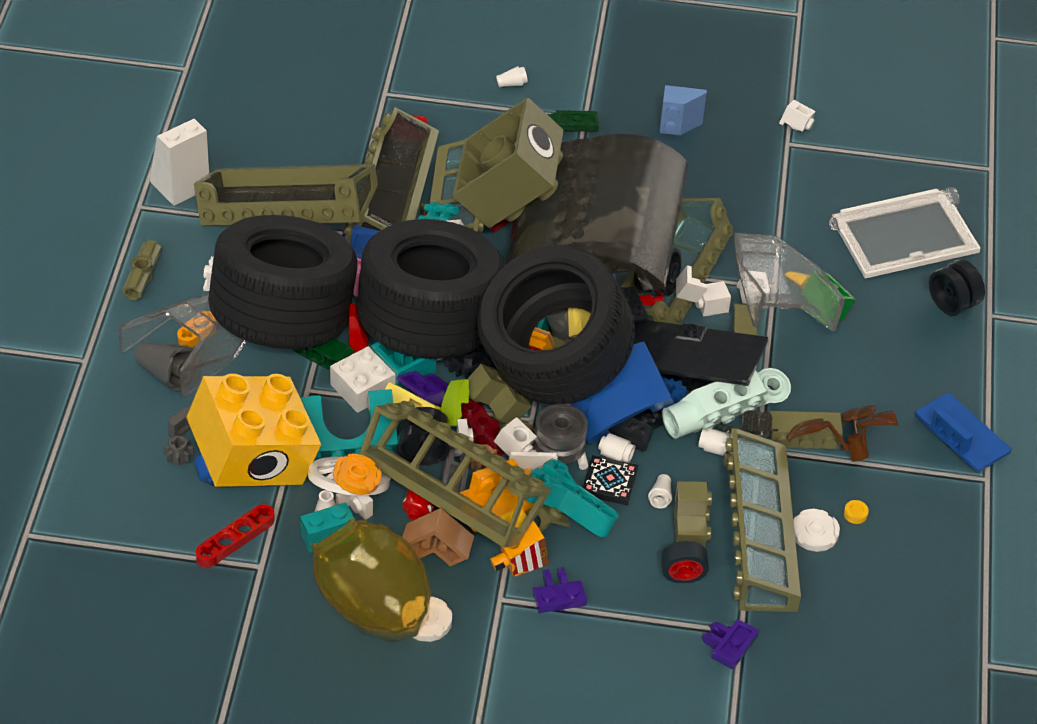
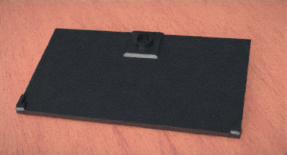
(701, 351)

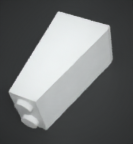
(180, 161)

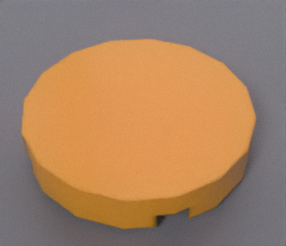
(357, 474)

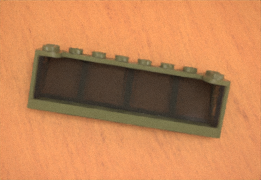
(402, 161)
(304, 192)

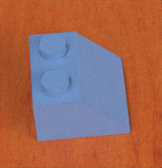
(682, 109)

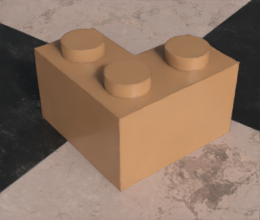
(439, 535)

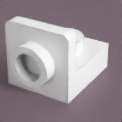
(359, 504)

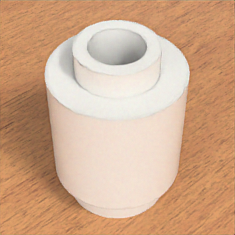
(713, 441)
(616, 448)

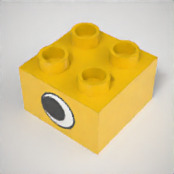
(253, 430)

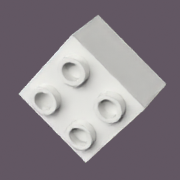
(358, 375)

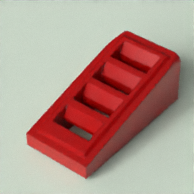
(357, 335)

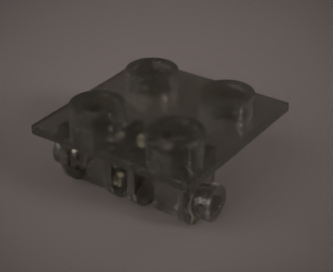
(753, 422)

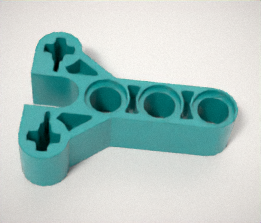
(574, 499)

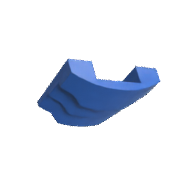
(630, 393)

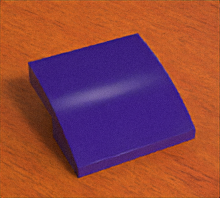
(426, 386)

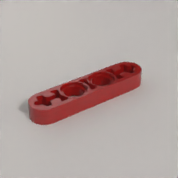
(238, 538)

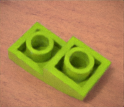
(455, 395)

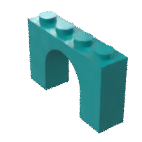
(339, 447)

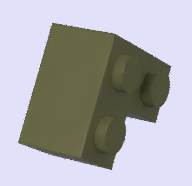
(490, 388)
(692, 512)

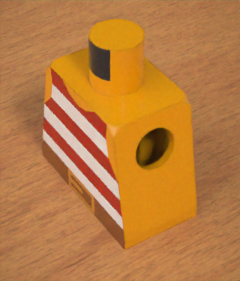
(524, 557)

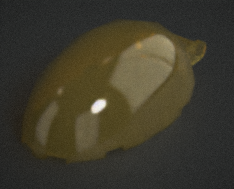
(373, 580)

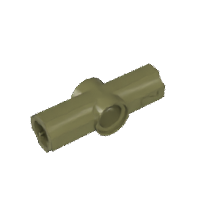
(142, 270)

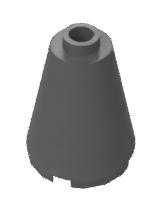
(163, 361)

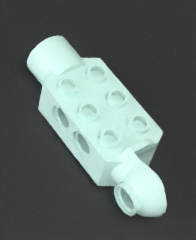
(724, 402)

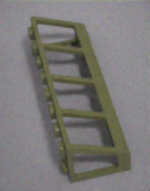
(445, 495)

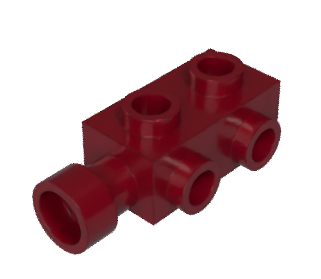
(483, 426)

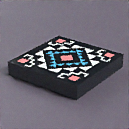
(610, 479)

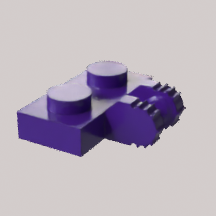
(559, 596)
(734, 642)

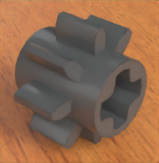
(178, 450)

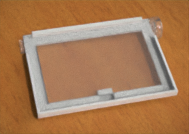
(905, 232)

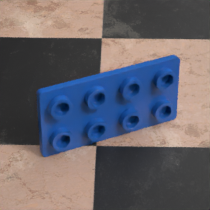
(963, 432)

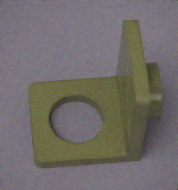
(551, 515)

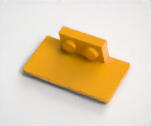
(483, 485)

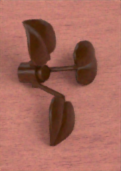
(857, 442)

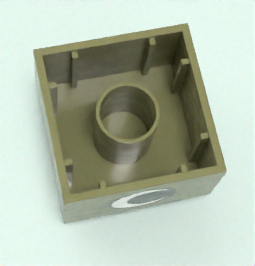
(509, 164)

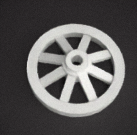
(326, 465)

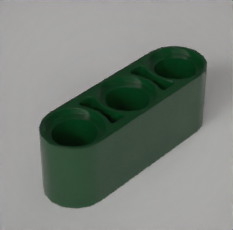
(327, 353)

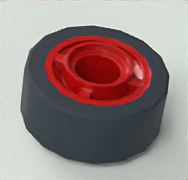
(684, 562)

